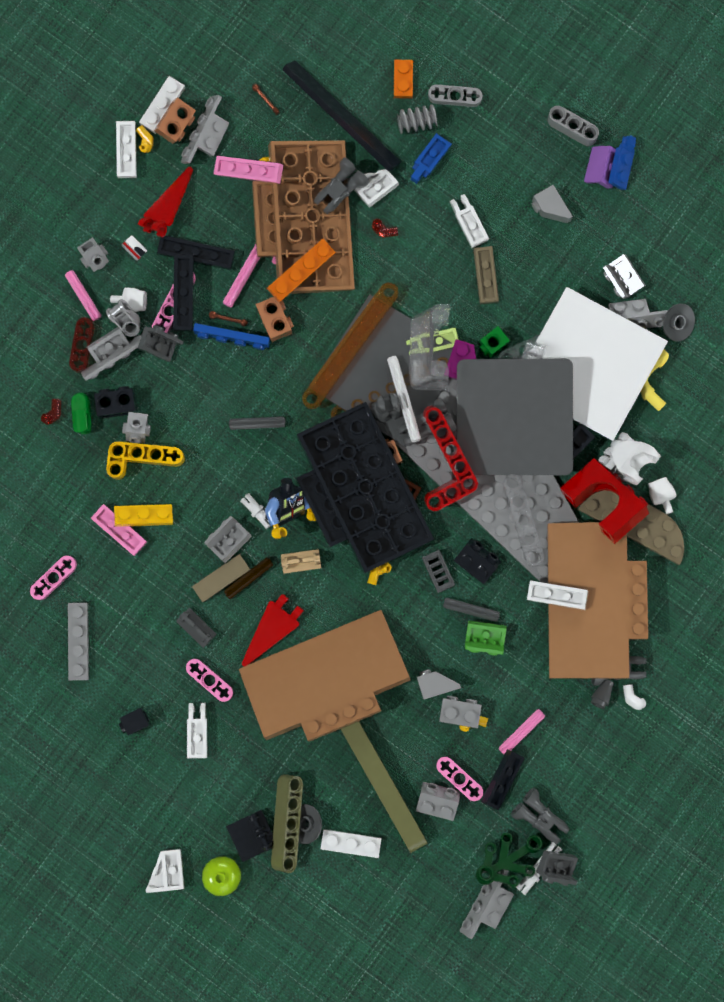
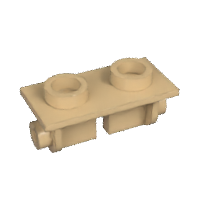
(300, 561)

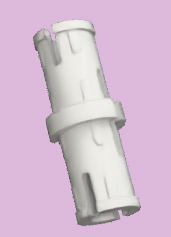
(256, 510)

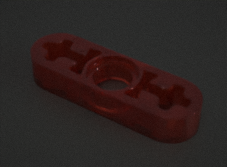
(88, 332)

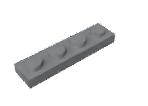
(78, 641)

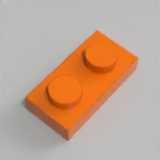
(403, 79)

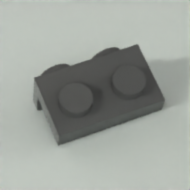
(158, 342)
(557, 867)

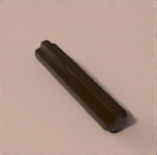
(248, 578)

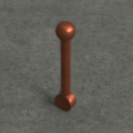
(255, 87)
(213, 315)

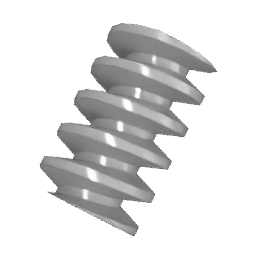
(417, 118)

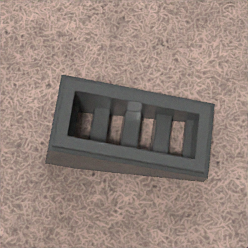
(425, 559)

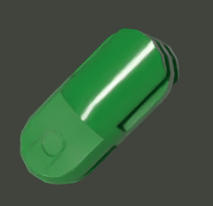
(81, 413)

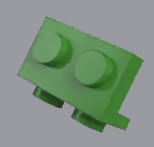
(485, 638)

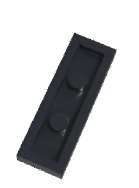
(503, 779)

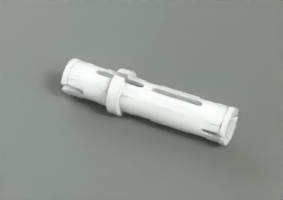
(529, 882)

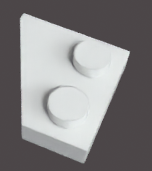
(379, 185)
(167, 872)

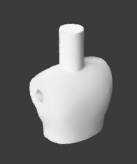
(134, 297)
(662, 493)

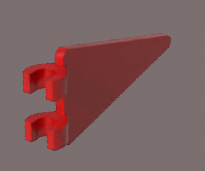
(166, 207)
(272, 628)

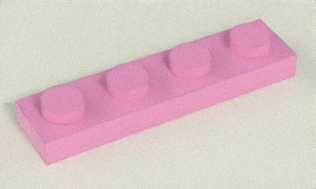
(248, 169)

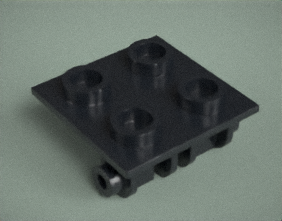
(251, 835)

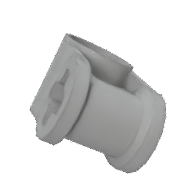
(123, 315)

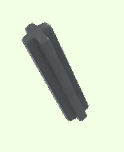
(254, 423)
(471, 609)

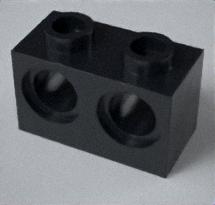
(116, 408)
(581, 439)

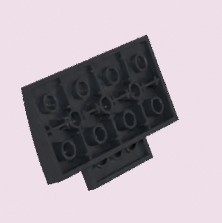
(360, 490)

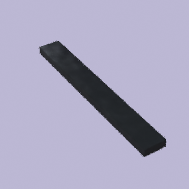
(341, 115)

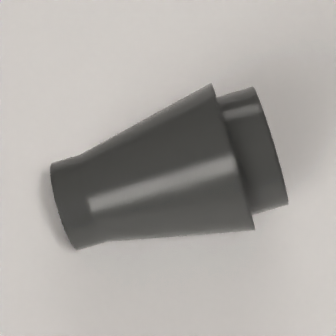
(602, 694)

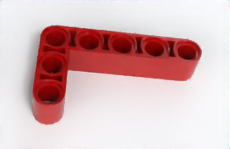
(452, 459)

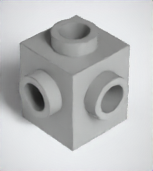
(93, 255)
(136, 427)

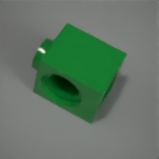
(499, 336)

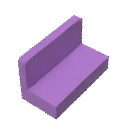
(600, 165)

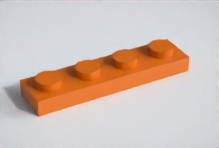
(301, 270)

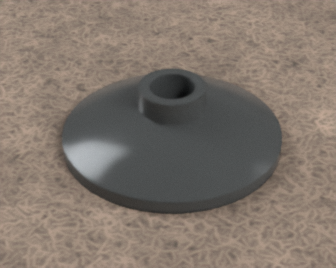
(684, 322)
(309, 824)

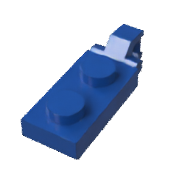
(430, 157)
(622, 163)

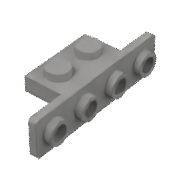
(208, 132)
(638, 313)
(108, 351)
(487, 908)

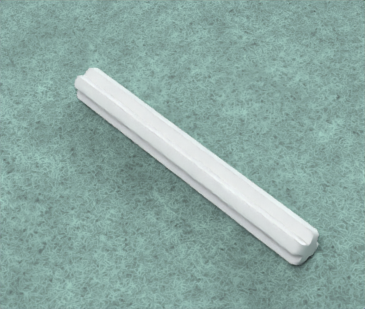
(404, 399)

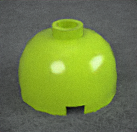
(221, 876)

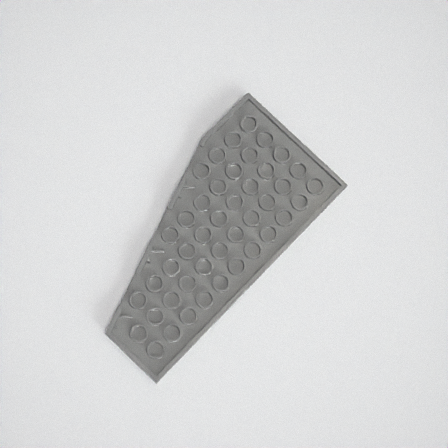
(488, 502)

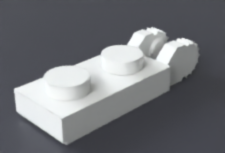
(469, 222)
(197, 733)

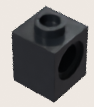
(134, 721)

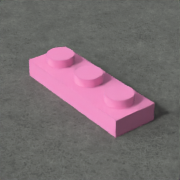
(124, 535)

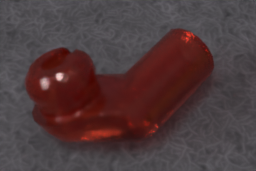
(381, 230)
(53, 414)

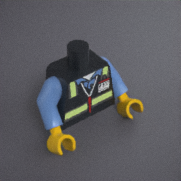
(286, 505)

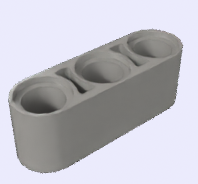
(577, 134)

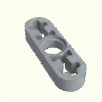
(468, 101)

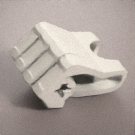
(628, 457)

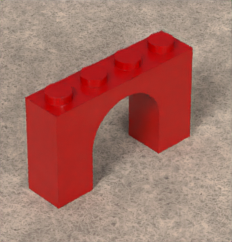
(596, 478)

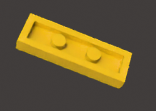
(143, 515)

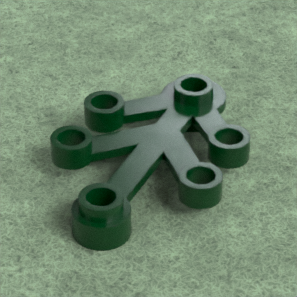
(507, 862)

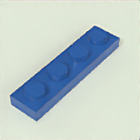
(238, 338)

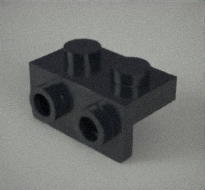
(477, 560)

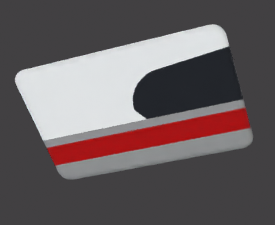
(134, 248)

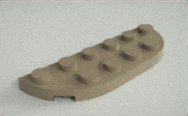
(655, 531)

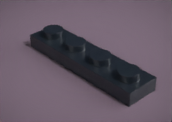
(202, 253)
(183, 292)

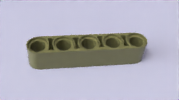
(287, 823)

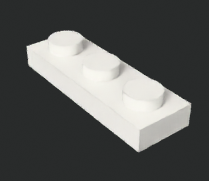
(169, 91)
(126, 149)
(557, 595)
(351, 843)

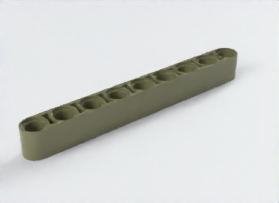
(384, 786)

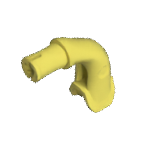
(648, 392)

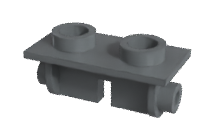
(196, 627)

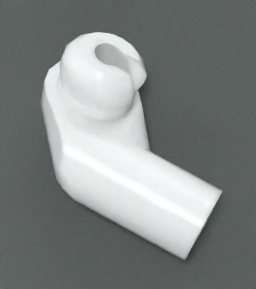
(631, 699)

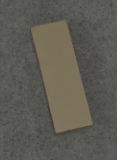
(486, 275)
(221, 578)

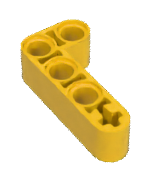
(146, 457)

